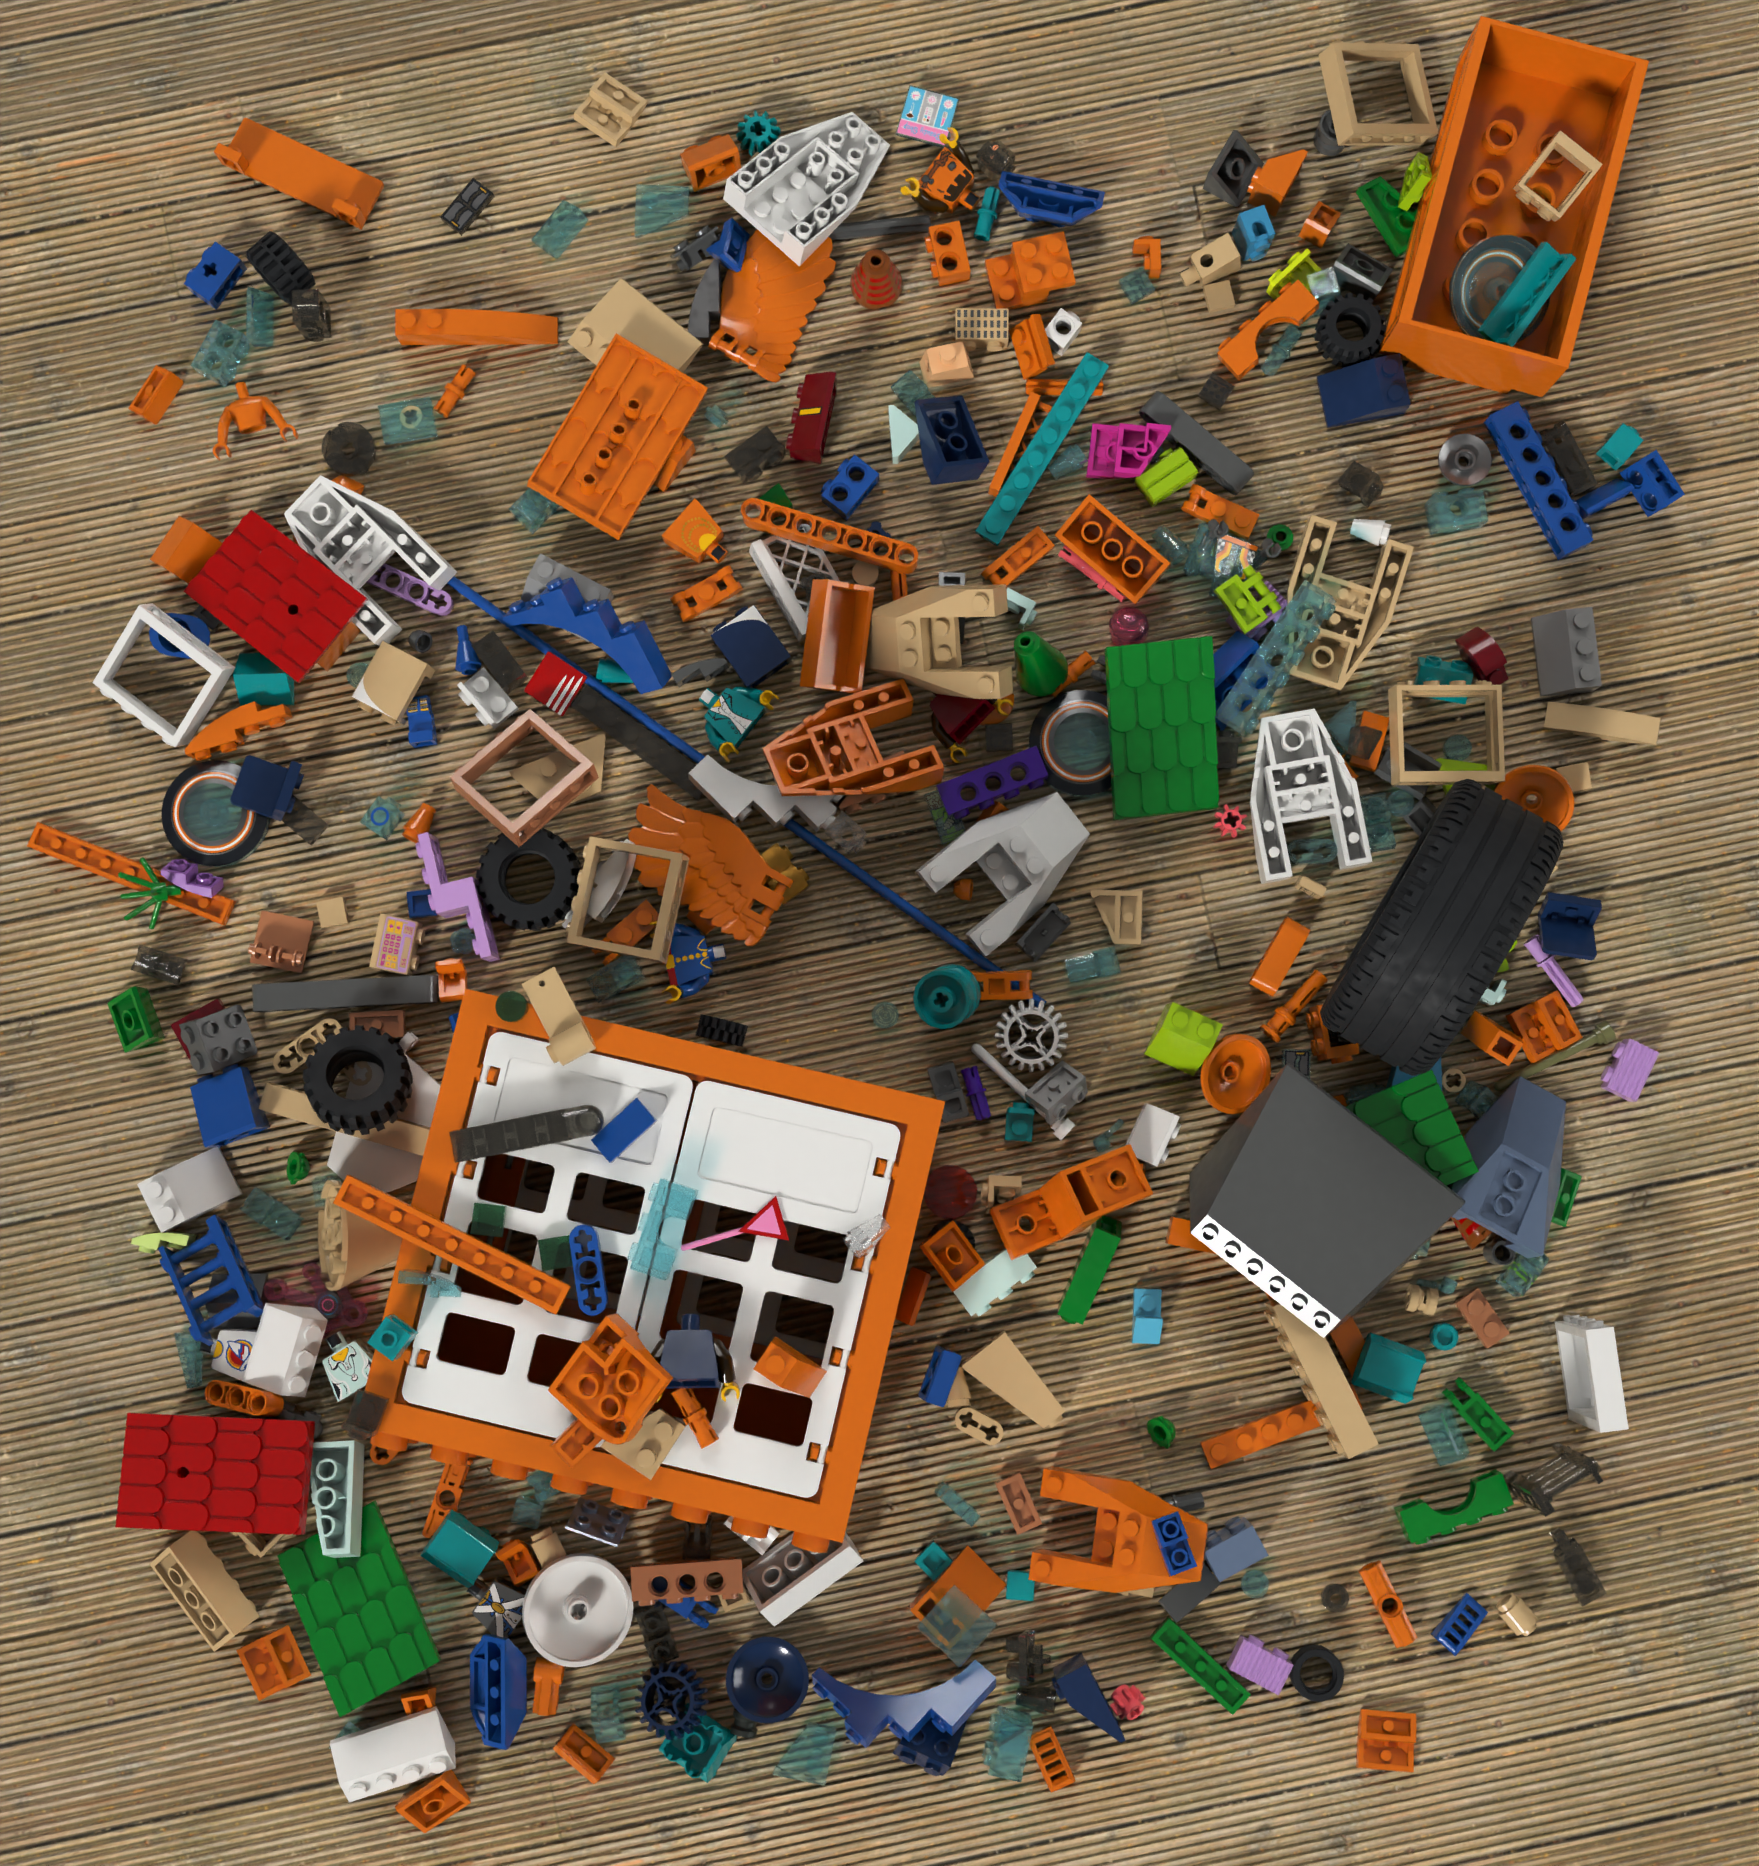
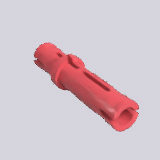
(1083, 567)

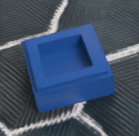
(419, 904)

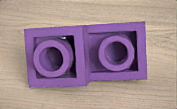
(186, 877)

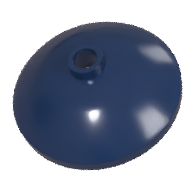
(767, 1701)

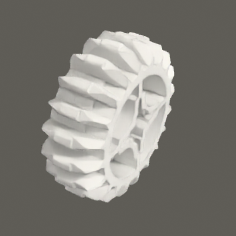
(1023, 1024)

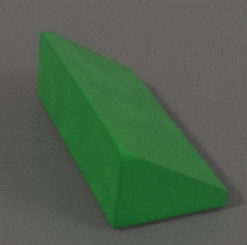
(1566, 1195)

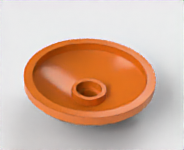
(1552, 791)
(1245, 1075)

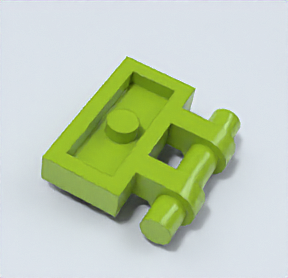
(1242, 604)

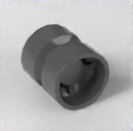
(1325, 136)

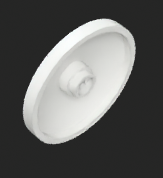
(577, 1610)

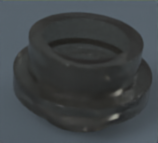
(1332, 1589)

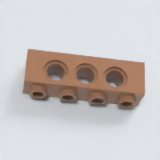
(728, 1567)

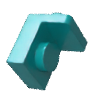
(1019, 1122)

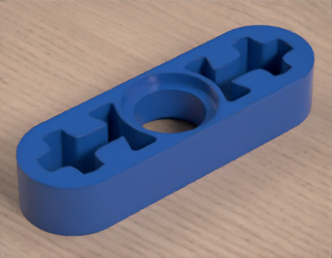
(579, 1279)

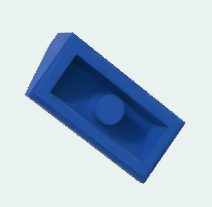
(1603, 497)
(624, 1130)
(940, 1376)

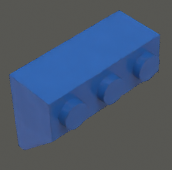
(1229, 664)

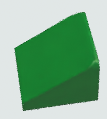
(777, 496)

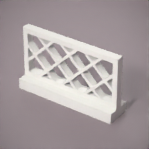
(779, 583)

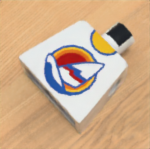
(231, 1351)

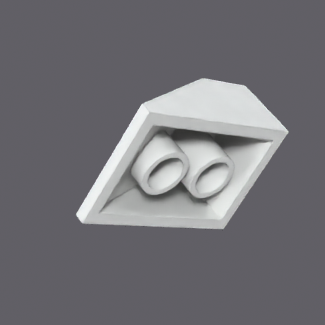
(189, 1189)

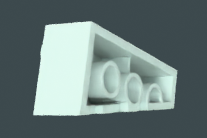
(338, 1496)

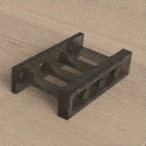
(1552, 1478)

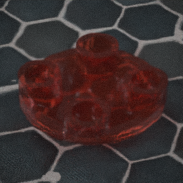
(950, 1192)

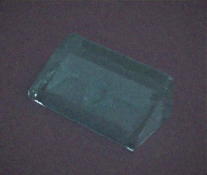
(560, 229)
(259, 318)
(1444, 1434)

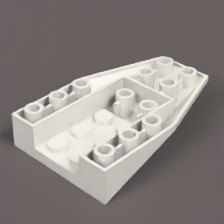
(807, 183)

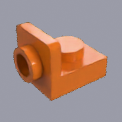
(1152, 254)

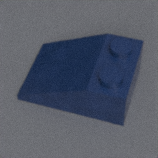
(1364, 391)
(949, 440)
(1079, 1687)

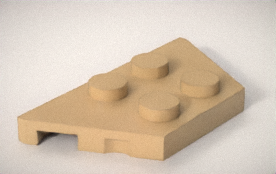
(546, 772)

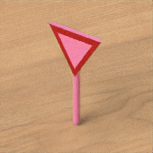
(766, 1223)

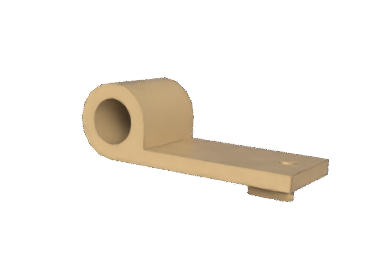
(559, 1016)

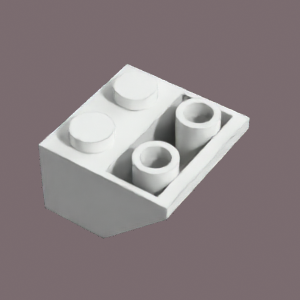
(1152, 1133)

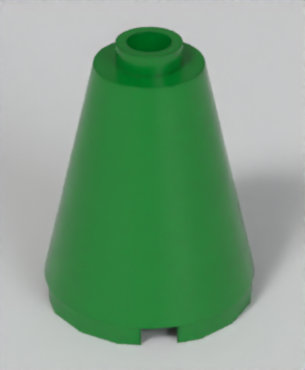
(1038, 665)

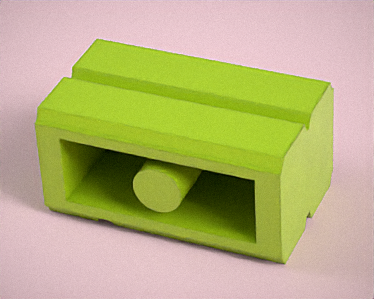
(1166, 476)

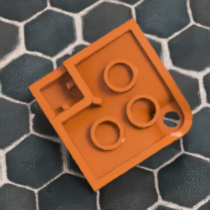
(611, 1381)

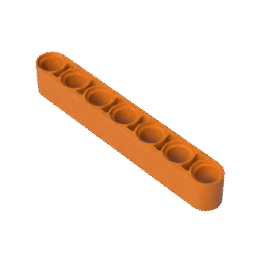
(820, 526)

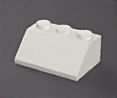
(285, 1349)

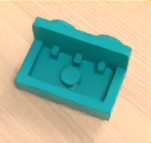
(1435, 669)

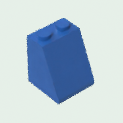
(228, 1107)

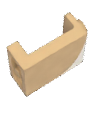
(391, 683)

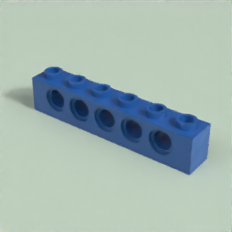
(1536, 495)

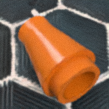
(419, 822)

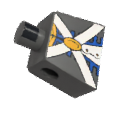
(498, 1605)

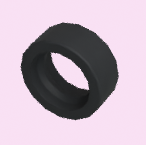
(1337, 1673)

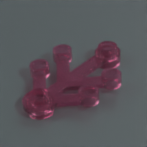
(322, 1301)

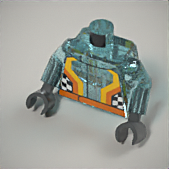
(1225, 556)

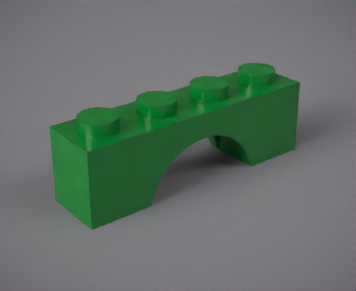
(1486, 1496)

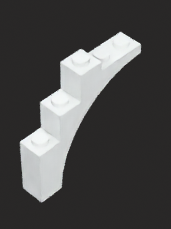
(736, 795)

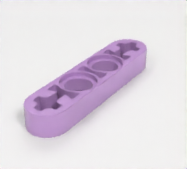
(404, 587)

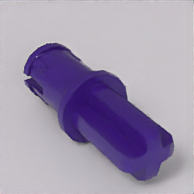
(976, 1093)

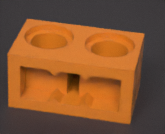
(954, 253)

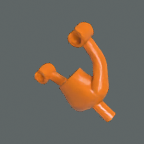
(250, 417)

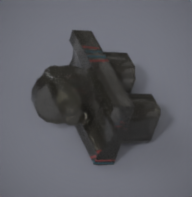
(159, 964)
(1030, 1658)

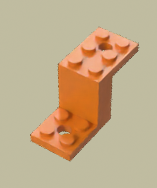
(1071, 1201)

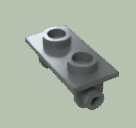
(688, 252)

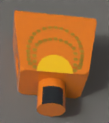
(696, 534)

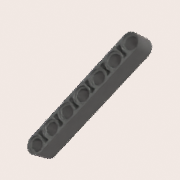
(345, 993)

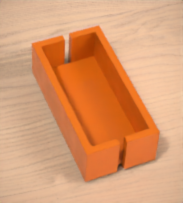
(836, 636)

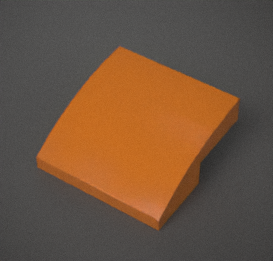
(1544, 1026)
(273, 1662)
(1386, 1740)

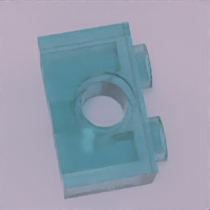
(1441, 518)

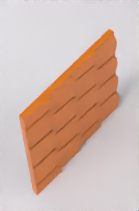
(617, 436)

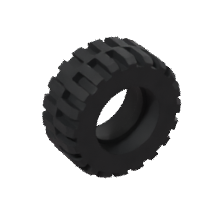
(522, 915)
(347, 1049)

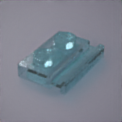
(407, 426)

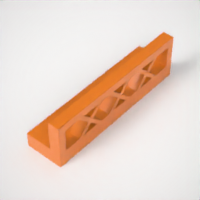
(1016, 440)

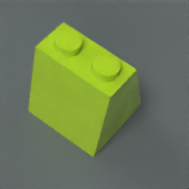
(1182, 1038)

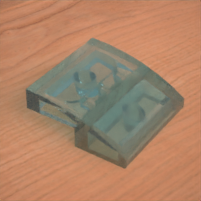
(957, 1626)

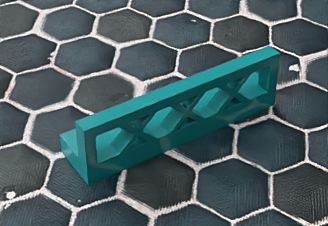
(1526, 295)

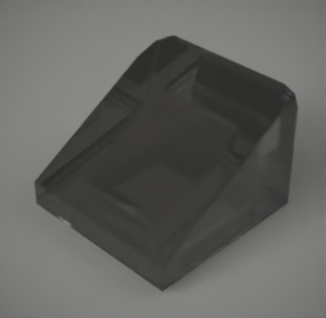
(1363, 741)

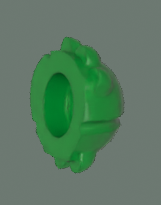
(297, 1167)
(1161, 1431)

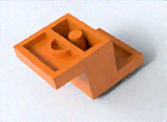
(1030, 271)

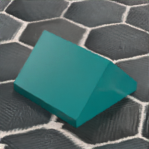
(262, 681)

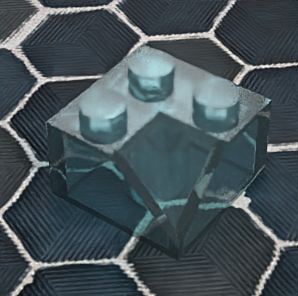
(1008, 1744)

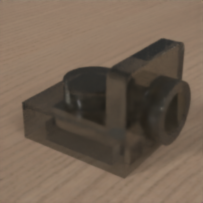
(1362, 483)
(365, 1415)

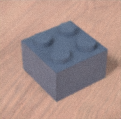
(1233, 1548)

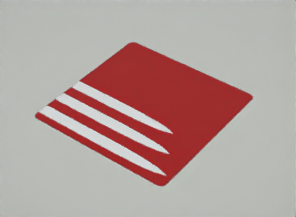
(555, 683)

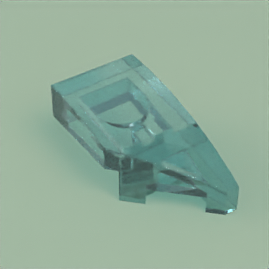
(439, 1285)

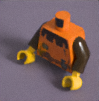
(946, 180)

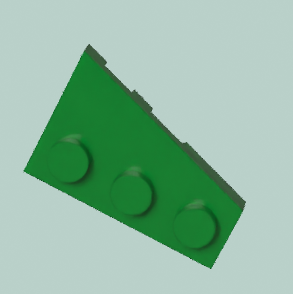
(1392, 222)

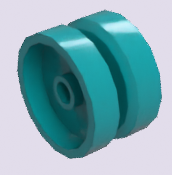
(962, 995)

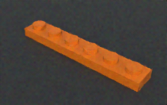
(1261, 1433)

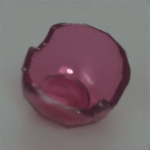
(1128, 626)

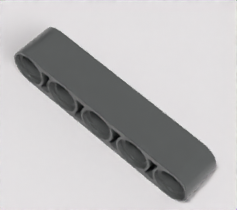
(1198, 443)

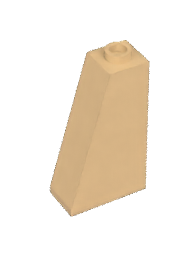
(1010, 1376)

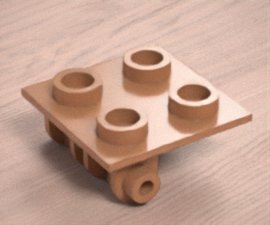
(281, 941)

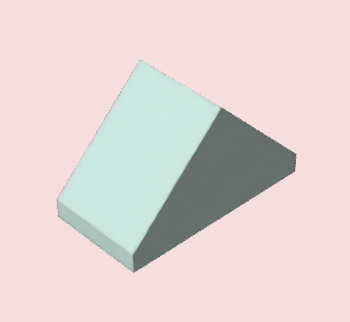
(902, 433)

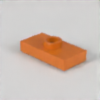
(575, 1443)

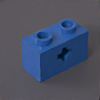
(215, 288)

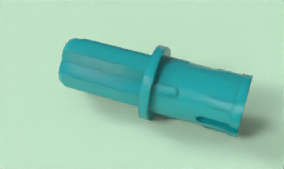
(987, 214)

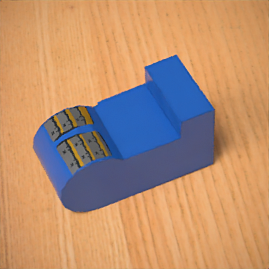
(421, 722)

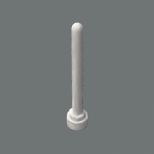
(1061, 1127)

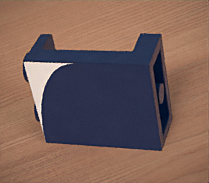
(751, 646)

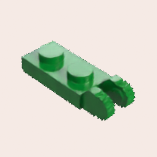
(1480, 1416)

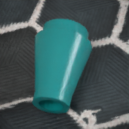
(611, 672)

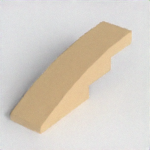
(1602, 723)

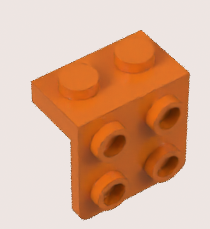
(1321, 1044)

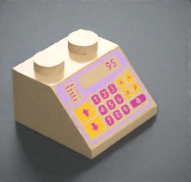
(397, 945)

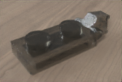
(1576, 1568)

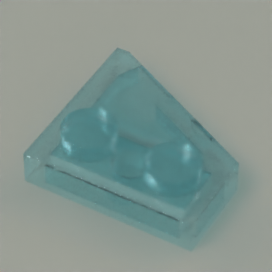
(659, 207)

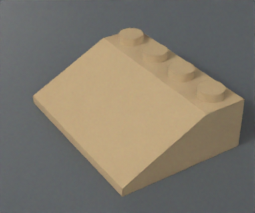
(638, 321)

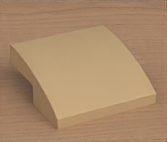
(610, 109)

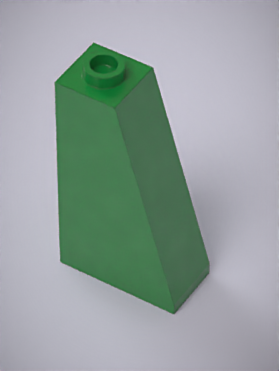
(1090, 1269)

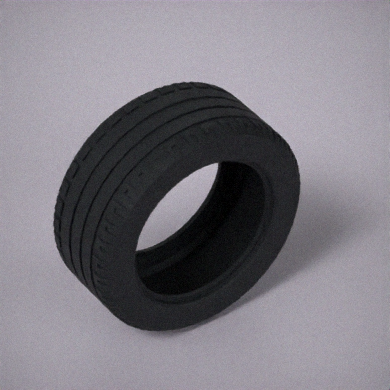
(1443, 928)

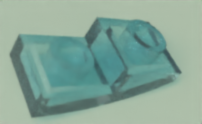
(1377, 822)

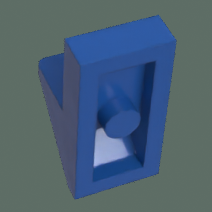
(731, 246)

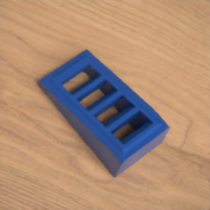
(1462, 1638)

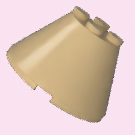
(349, 1244)

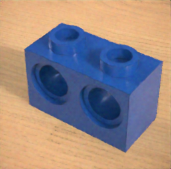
(1652, 483)
(855, 490)

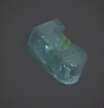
(1522, 1274)

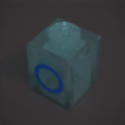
(383, 816)

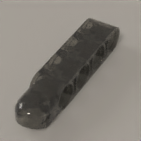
(526, 1132)

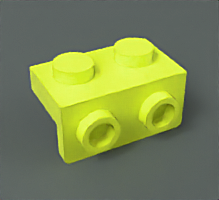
(1298, 268)

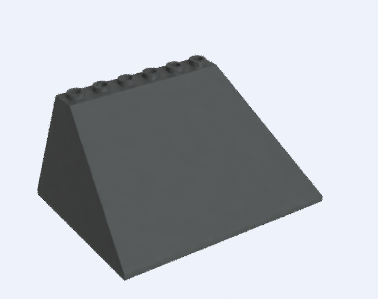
(1313, 1202)

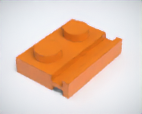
(1031, 346)

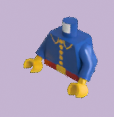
(689, 961)

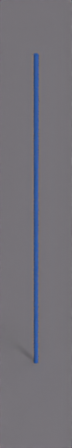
(696, 756)

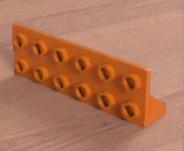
(301, 172)

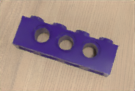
(1027, 760)

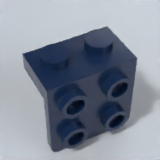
(266, 787)
(1568, 925)
(930, 1749)

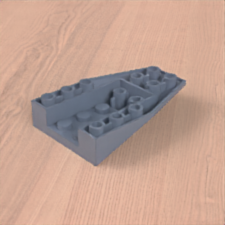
(1519, 1167)

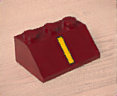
(812, 417)

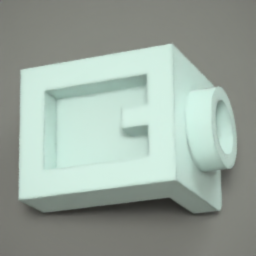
(1020, 603)
(1494, 995)

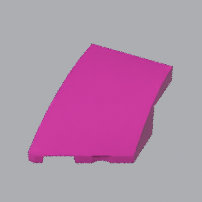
(1123, 449)

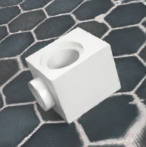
(1061, 342)

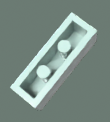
(994, 1281)

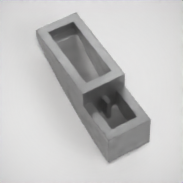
(706, 304)

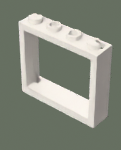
(186, 642)
(1591, 1373)

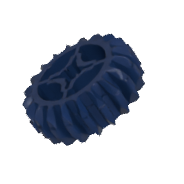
(658, 1682)

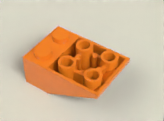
(969, 1575)

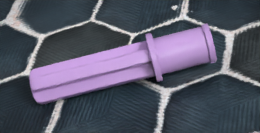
(1554, 971)

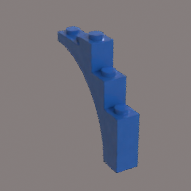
(596, 621)
(907, 1713)

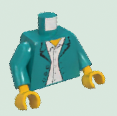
(733, 716)

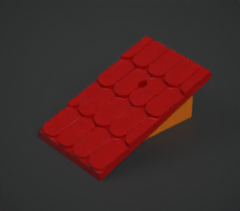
(260, 585)
(215, 1474)

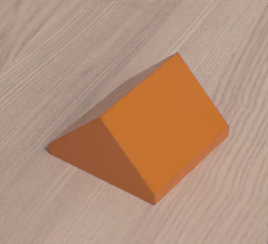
(185, 549)
(952, 1255)
(433, 1801)

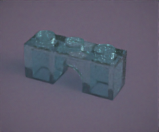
(651, 1253)

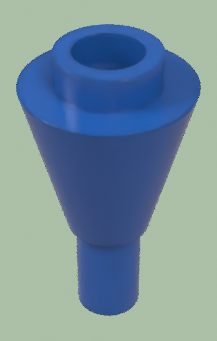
(466, 659)

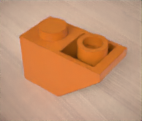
(1492, 1038)

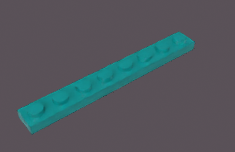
(1042, 449)

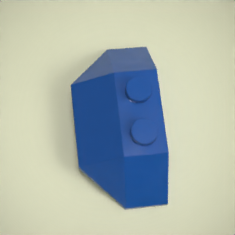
(1049, 200)
(498, 1689)

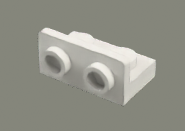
(488, 697)

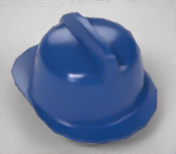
(190, 623)

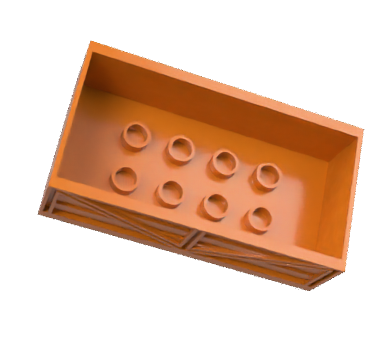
(1500, 113)

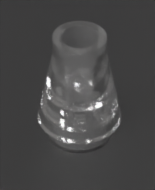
(865, 1236)

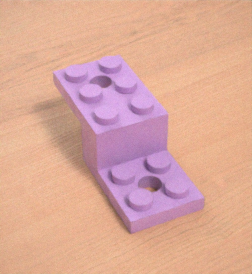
(456, 897)

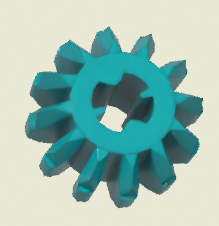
(757, 123)

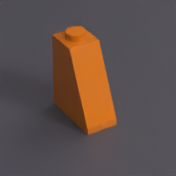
(789, 1368)

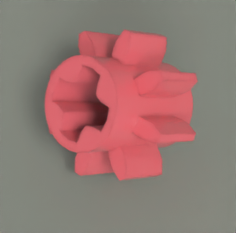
(1233, 814)
(1127, 1702)

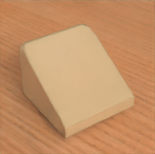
(1577, 776)

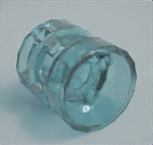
(541, 1483)

